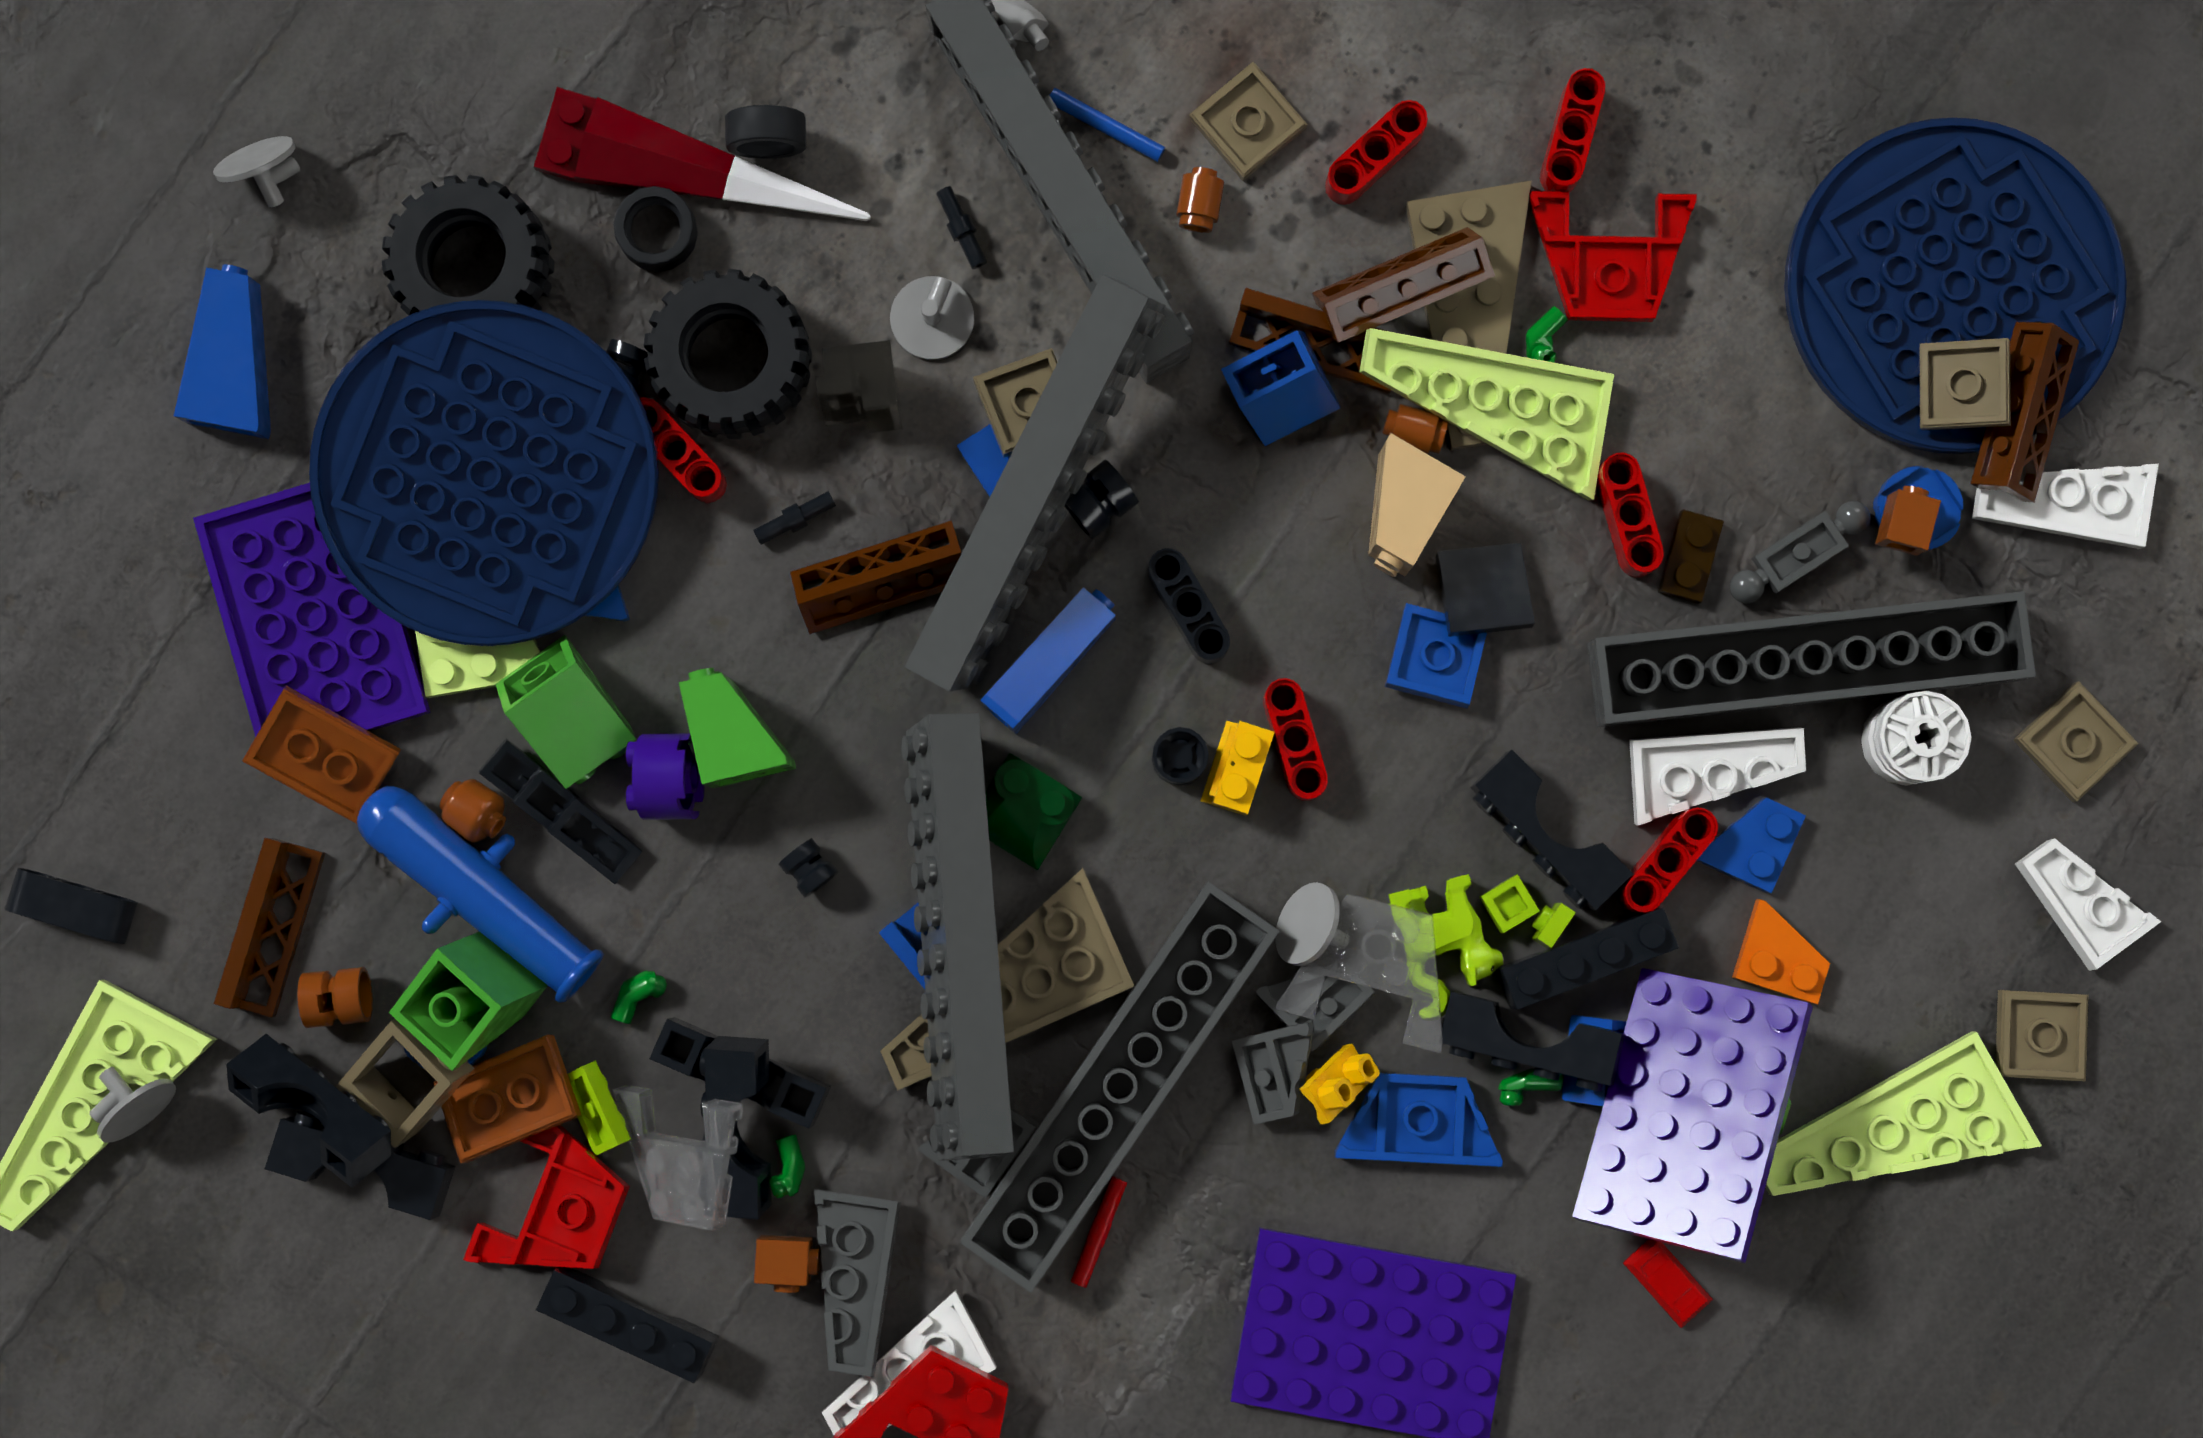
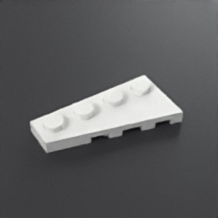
(2086, 504)
(1694, 769)
(946, 1328)

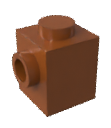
(1908, 520)
(785, 1262)

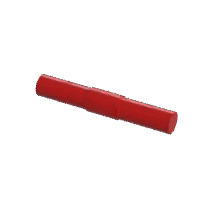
(1099, 1232)

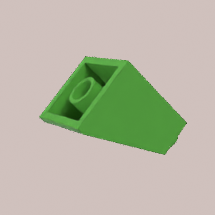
(564, 713)
(728, 733)
(466, 998)

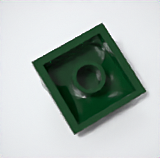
(1027, 810)

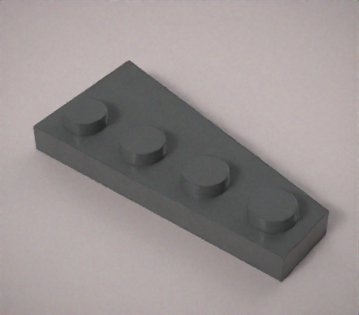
(856, 1260)

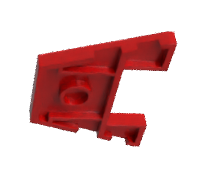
(1611, 274)
(568, 1215)
(935, 1400)

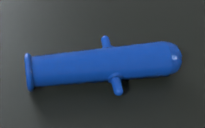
(474, 888)

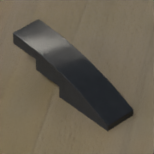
(560, 811)

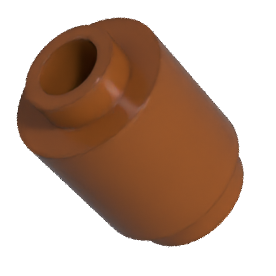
(1200, 200)
(1417, 428)

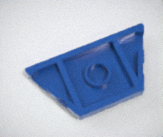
(1419, 1122)

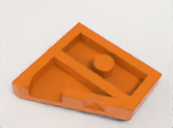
(1779, 957)

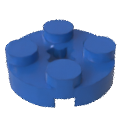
(1939, 487)

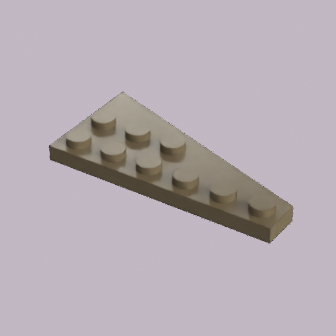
(1482, 312)
(1048, 970)

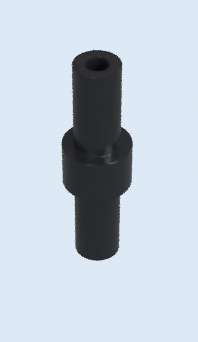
(961, 227)
(794, 517)

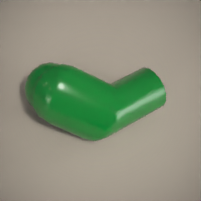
(1539, 336)
(635, 990)
(1512, 1086)
(793, 1167)

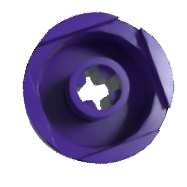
(663, 777)

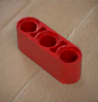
(1581, 114)
(1384, 134)
(694, 460)
(1635, 495)
(1298, 718)
(1686, 851)

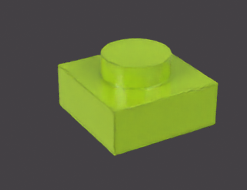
(1509, 903)
(1551, 924)

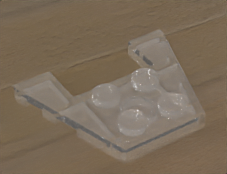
(1383, 950)
(681, 1175)

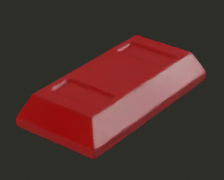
(1667, 1281)

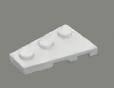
(2085, 908)

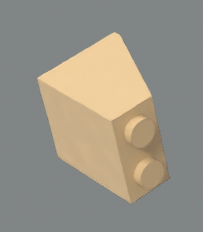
(1408, 504)

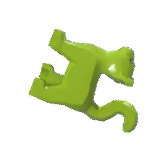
(1455, 930)

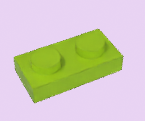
(600, 1117)

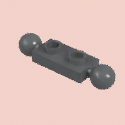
(1800, 552)

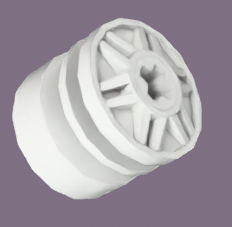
(1891, 743)

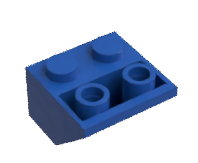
(1281, 387)

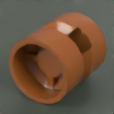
(329, 997)

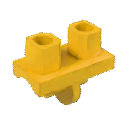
(1339, 1082)

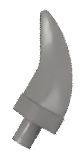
(1023, 21)

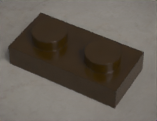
(1690, 556)

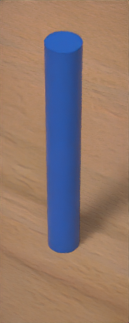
(1107, 125)

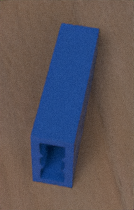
(226, 358)
(1049, 659)

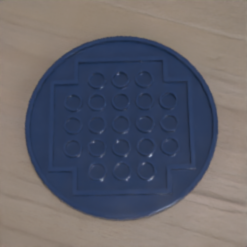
(1947, 241)
(483, 473)

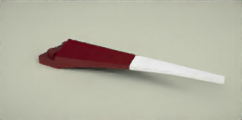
(615, 147)

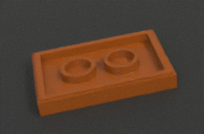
(321, 754)
(510, 1099)

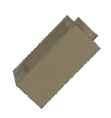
(382, 1099)

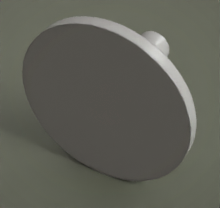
(264, 162)
(932, 318)
(1307, 924)
(127, 1111)

